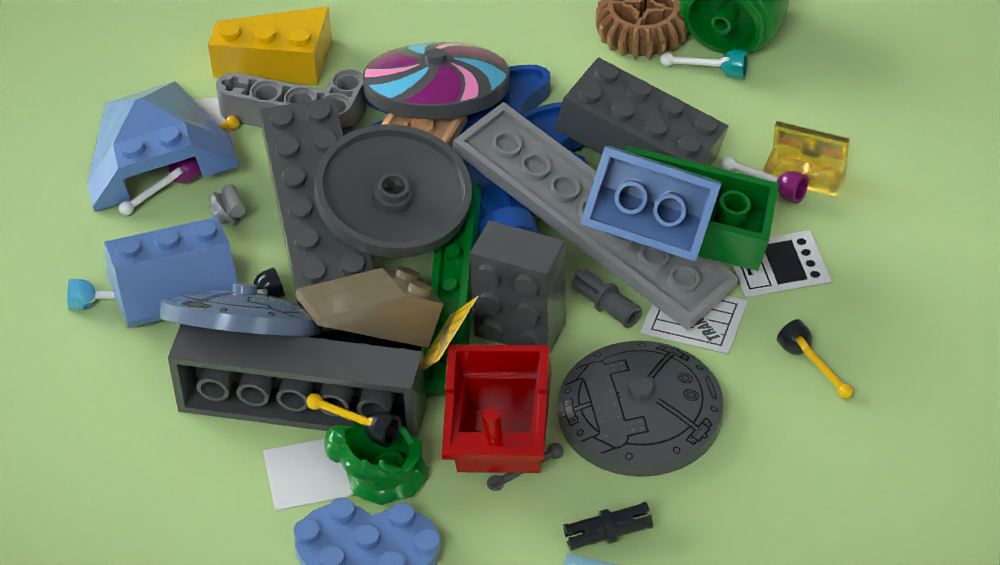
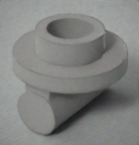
(227, 205)

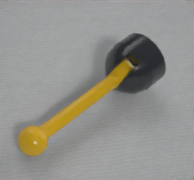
(796, 340)
(380, 426)

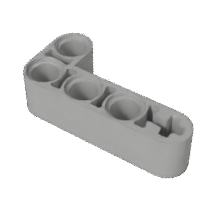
(246, 94)

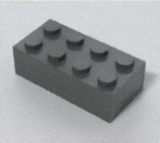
(623, 110)

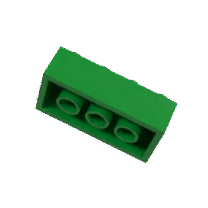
(740, 217)

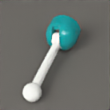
(732, 64)

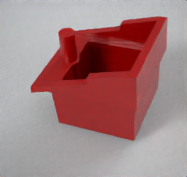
(496, 407)

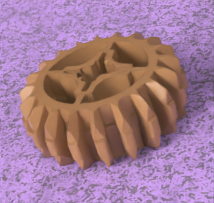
(641, 26)

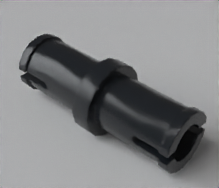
(608, 526)

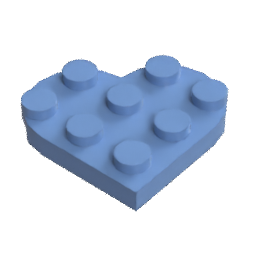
(352, 536)

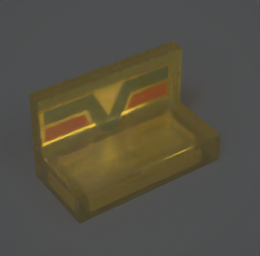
(810, 152)

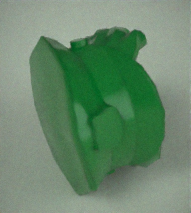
(377, 471)

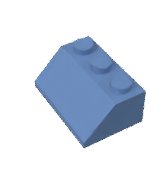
(650, 203)
(166, 265)

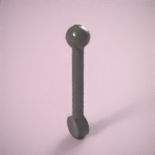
(497, 482)

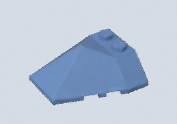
(149, 133)

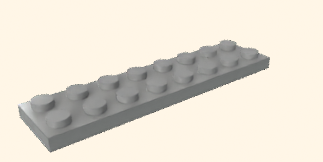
(557, 188)

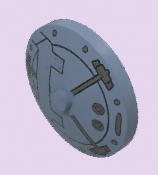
(239, 311)

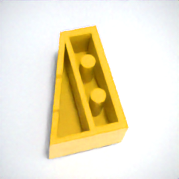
(273, 46)

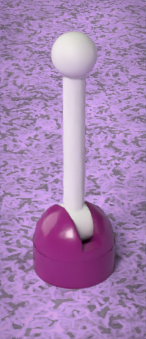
(180, 172)
(791, 186)

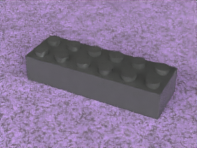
(294, 145)
(274, 374)

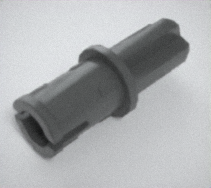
(606, 298)

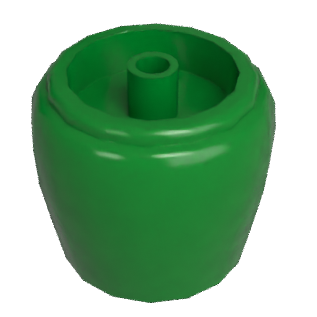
(733, 23)

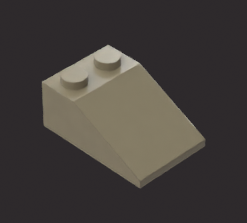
(376, 304)

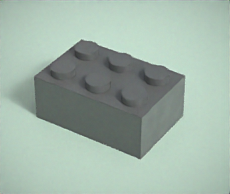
(518, 286)

